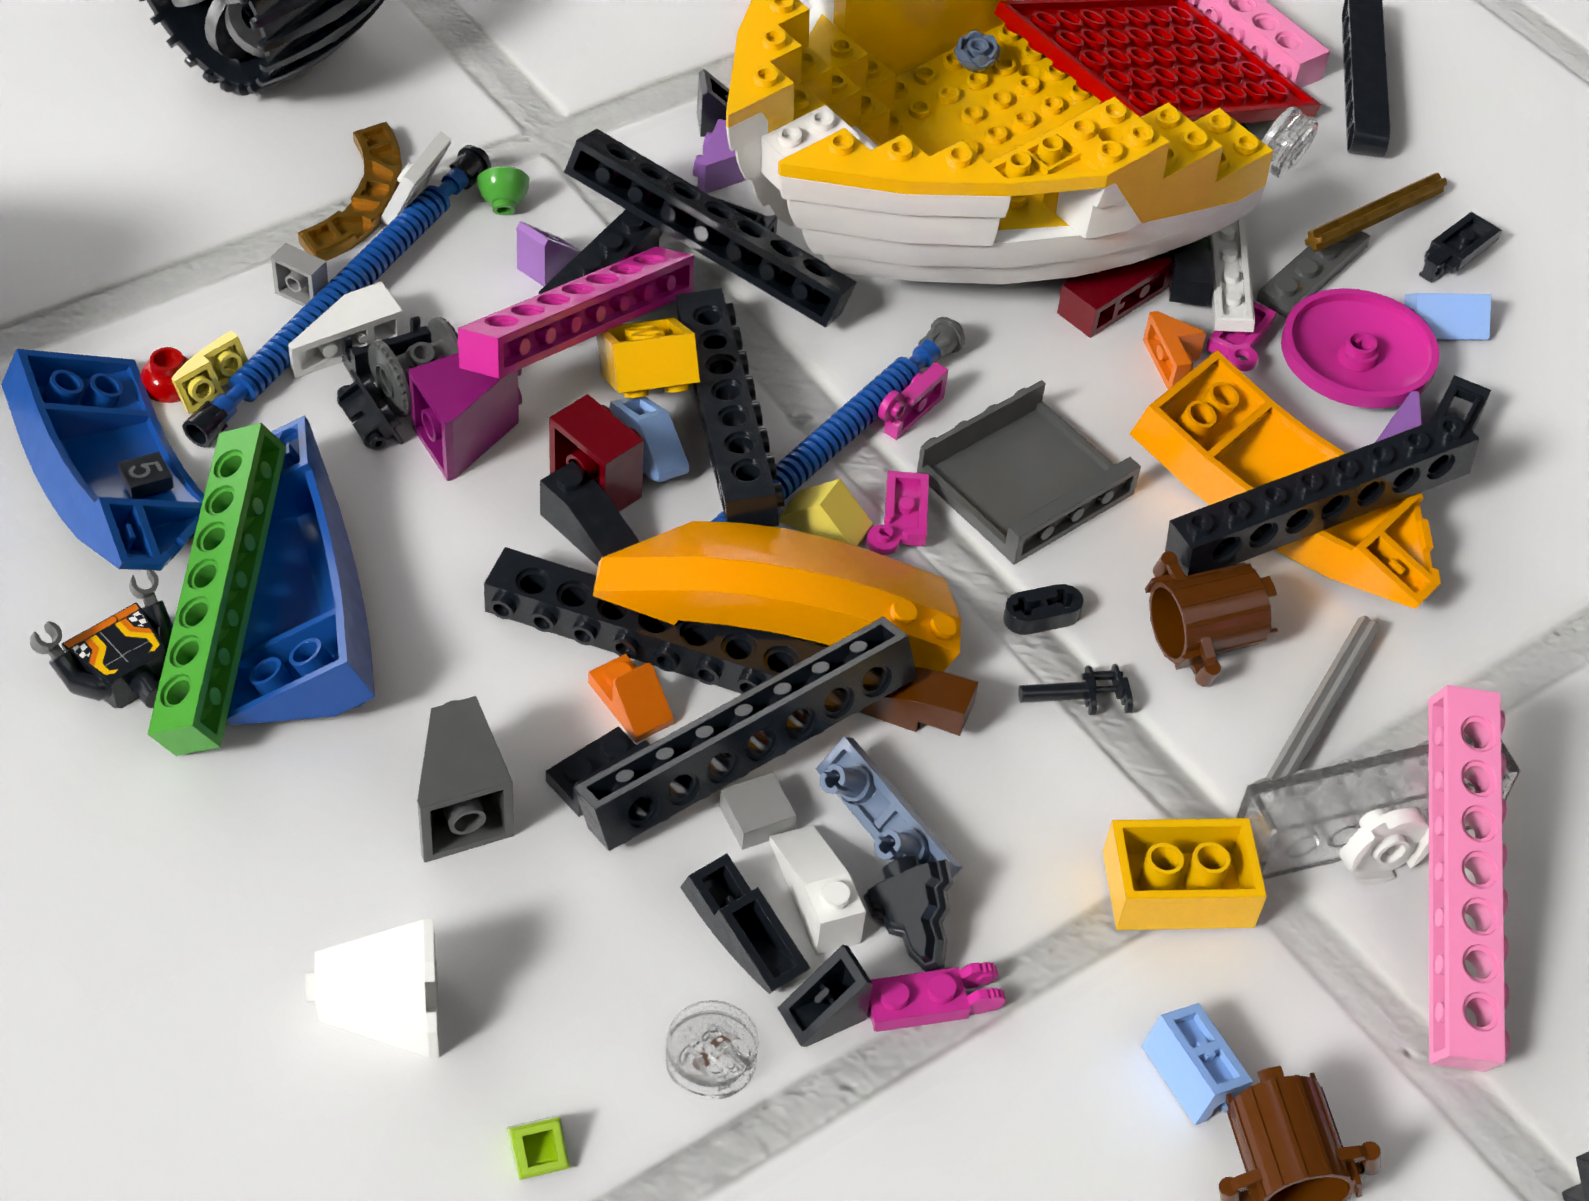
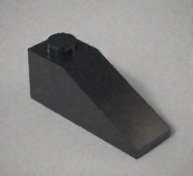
(583, 513)

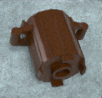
(1208, 613)
(1292, 1144)

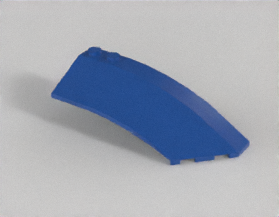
(75, 426)
(308, 617)

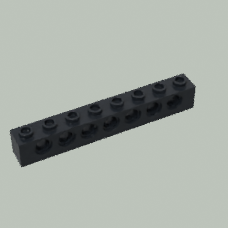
(710, 227)
(728, 414)
(1322, 495)
(563, 603)
(745, 733)

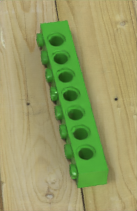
(217, 591)

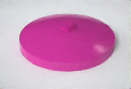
(1359, 347)

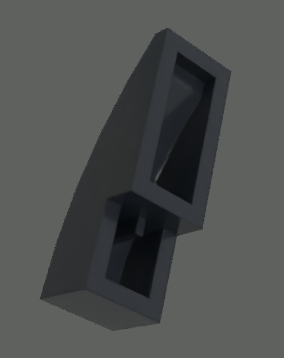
(1191, 273)
(744, 924)

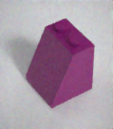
(461, 411)

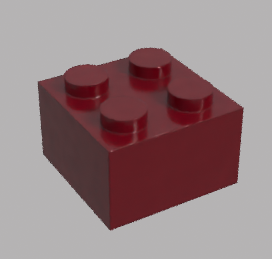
(599, 446)

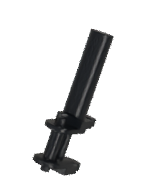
(1082, 690)

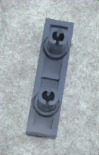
(880, 806)

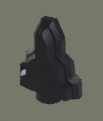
(914, 906)

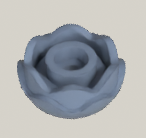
(977, 51)

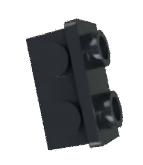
(588, 762)

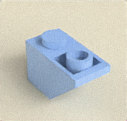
(662, 448)

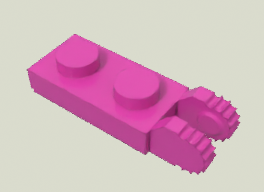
(933, 996)

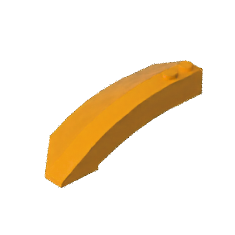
(1231, 437)
(782, 586)

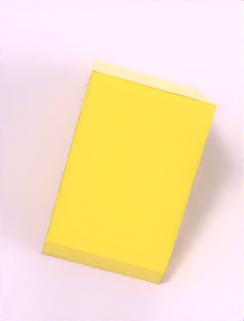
(828, 512)

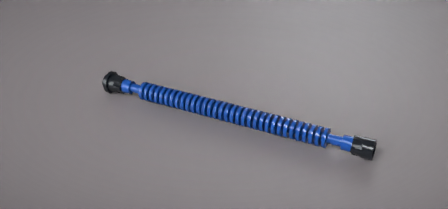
(360, 272)

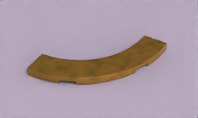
(362, 216)

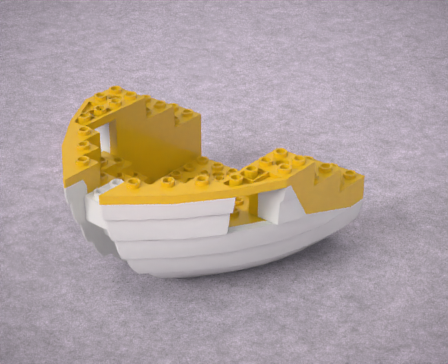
(962, 176)

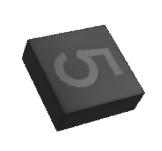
(145, 475)

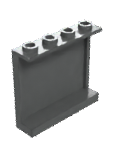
(1023, 474)

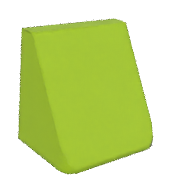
(538, 1147)

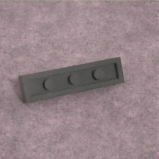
(1309, 273)

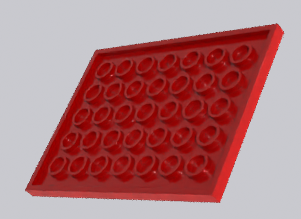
(1154, 56)

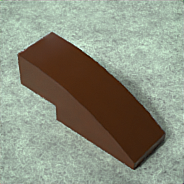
(932, 699)

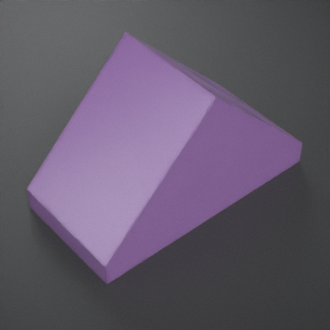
(542, 253)

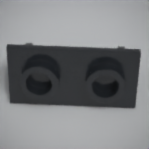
(362, 399)

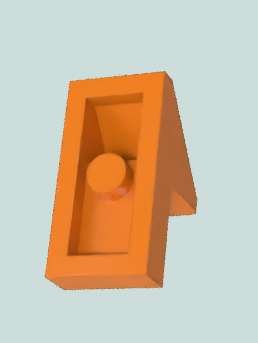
(1172, 346)
(632, 696)

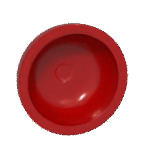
(158, 372)

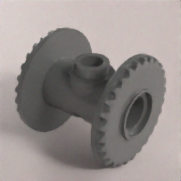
(392, 371)

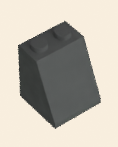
(463, 783)

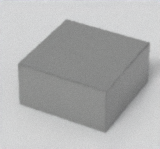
(298, 274)
(757, 810)

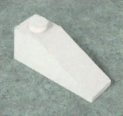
(362, 314)
(820, 889)

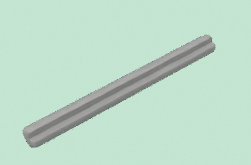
(1325, 699)

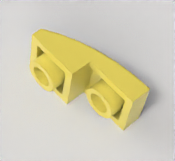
(208, 370)

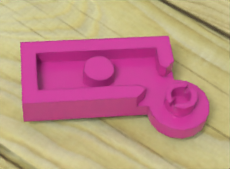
(906, 408)
(904, 513)

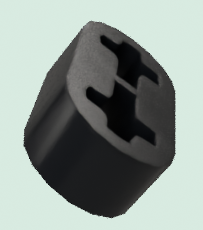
(1042, 608)

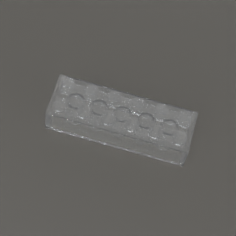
(1314, 813)

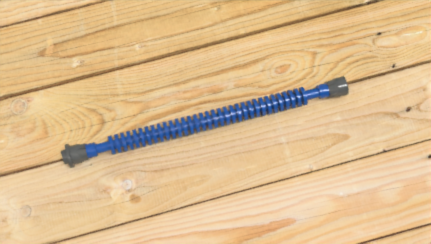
(862, 409)

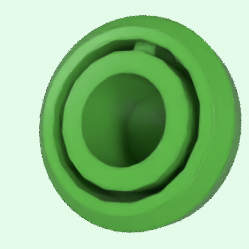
(503, 188)

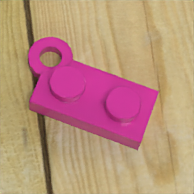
(1238, 344)

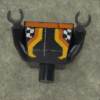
(116, 657)

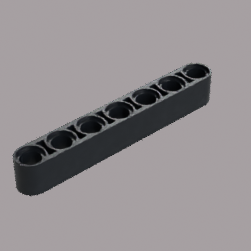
(1365, 77)

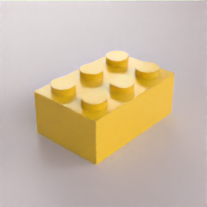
(648, 357)
(1183, 874)

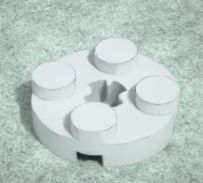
(1386, 844)

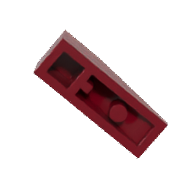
(1106, 296)

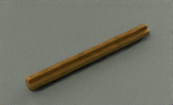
(1375, 212)

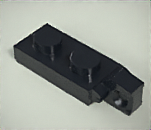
(1458, 246)

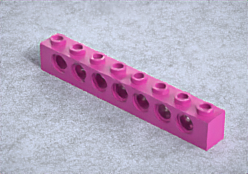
(574, 312)

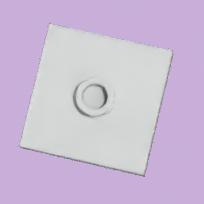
(416, 177)

